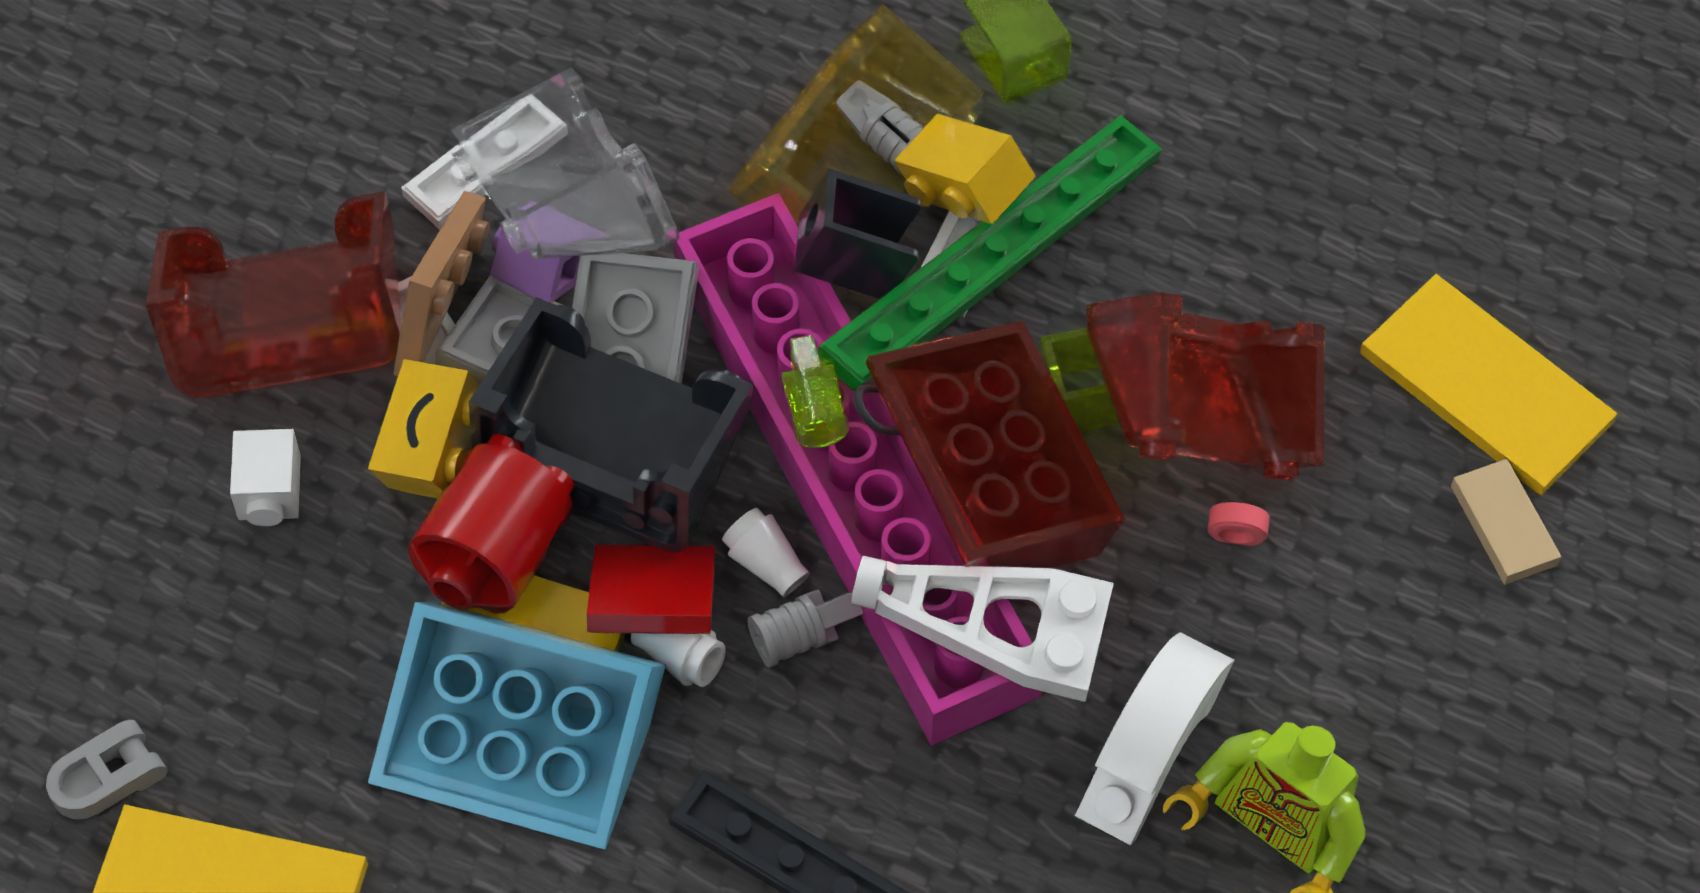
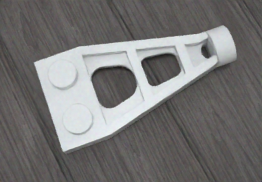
(1067, 634)

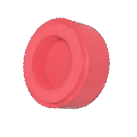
(1238, 523)

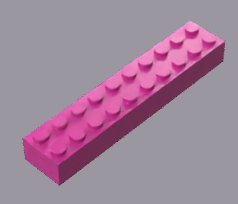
(859, 490)

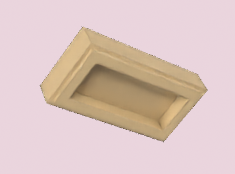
(1505, 521)

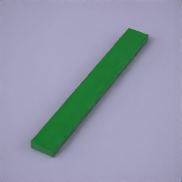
(992, 252)

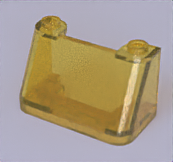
(817, 136)

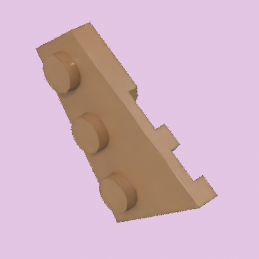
(439, 276)

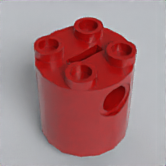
(491, 527)

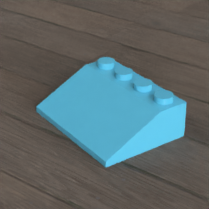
(515, 723)

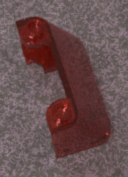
(280, 311)
(1211, 384)

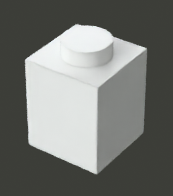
(265, 476)

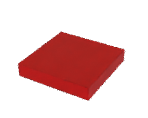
(651, 590)

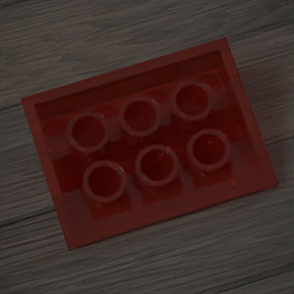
(998, 449)

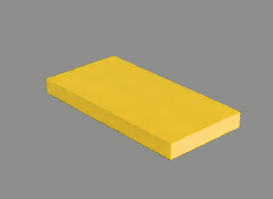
(1488, 383)
(187, 855)

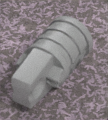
(878, 121)
(799, 625)

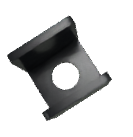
(853, 235)

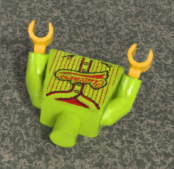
(1289, 795)

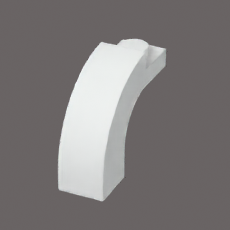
(1150, 734)

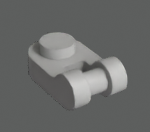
(83, 784)

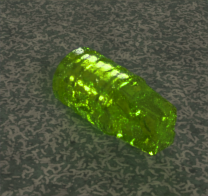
(813, 396)

